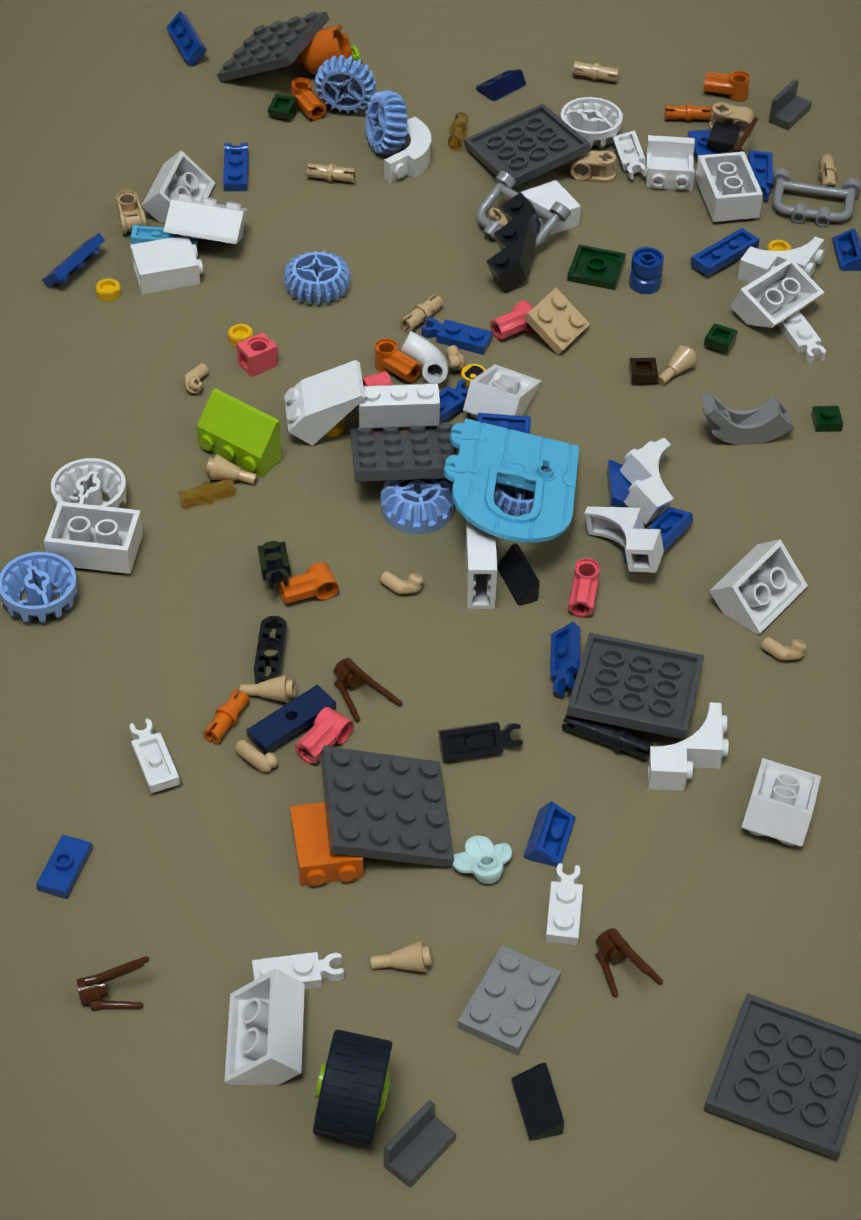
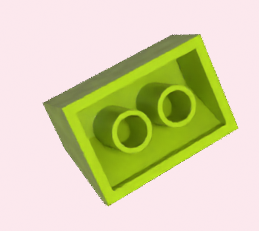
(240, 433)

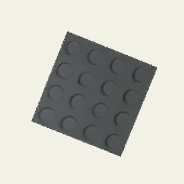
(273, 46)
(528, 144)
(401, 452)
(636, 686)
(385, 807)
(789, 1076)

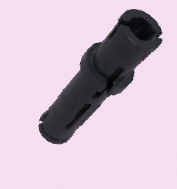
(609, 736)

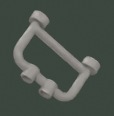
(781, 181)
(504, 185)

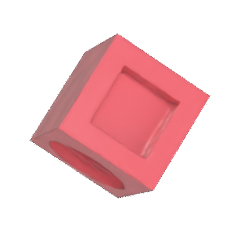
(257, 354)

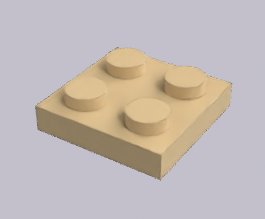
(556, 321)

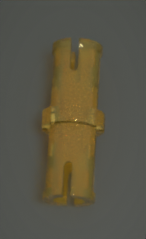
(458, 130)
(207, 492)

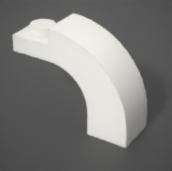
(414, 157)

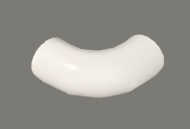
(432, 359)

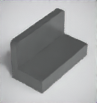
(788, 107)
(417, 1145)

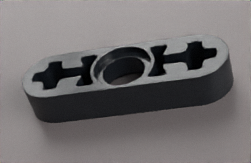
(266, 642)

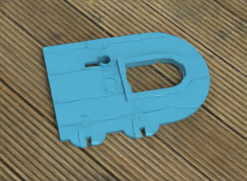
(513, 459)

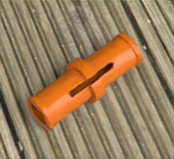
(688, 112)
(226, 716)

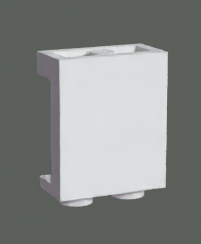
(670, 163)

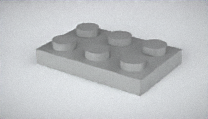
(509, 1000)

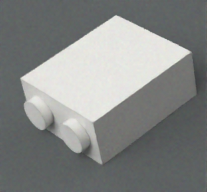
(547, 195)
(166, 264)
(480, 568)

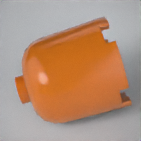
(323, 46)

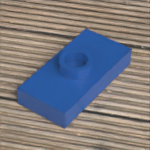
(701, 146)
(64, 866)

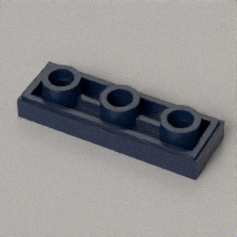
(290, 719)

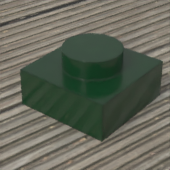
(282, 106)
(720, 338)
(827, 418)

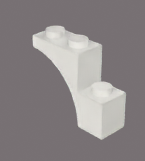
(759, 262)
(647, 488)
(626, 527)
(674, 763)

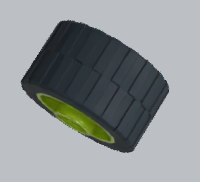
(352, 1087)

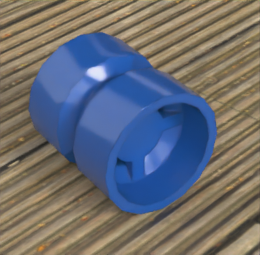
(646, 270)

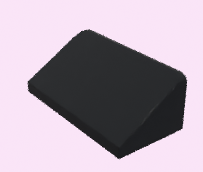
(723, 136)
(519, 576)
(538, 1102)

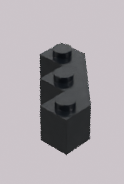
(516, 243)

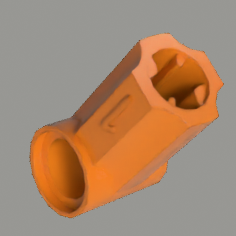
(734, 85)
(307, 99)
(392, 360)
(316, 582)

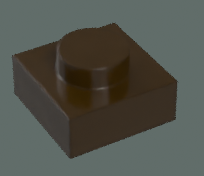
(643, 370)

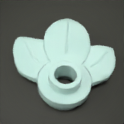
(483, 859)

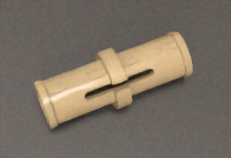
(595, 71)
(331, 172)
(828, 172)
(421, 313)

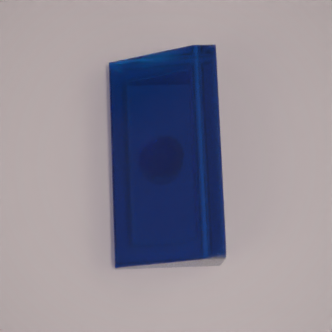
(502, 84)

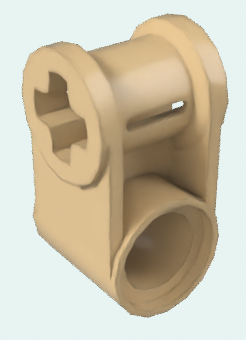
(732, 114)
(593, 165)
(129, 211)

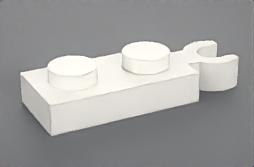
(630, 153)
(802, 337)
(153, 758)
(564, 908)
(302, 967)

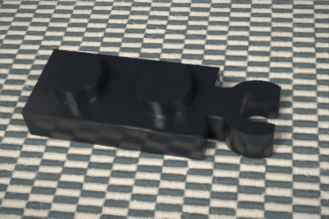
(274, 562)
(476, 740)

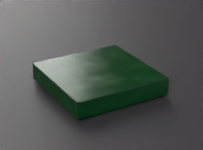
(596, 267)

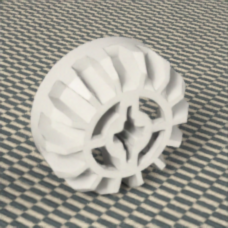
(593, 119)
(88, 480)

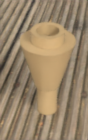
(681, 360)
(222, 469)
(277, 689)
(411, 957)

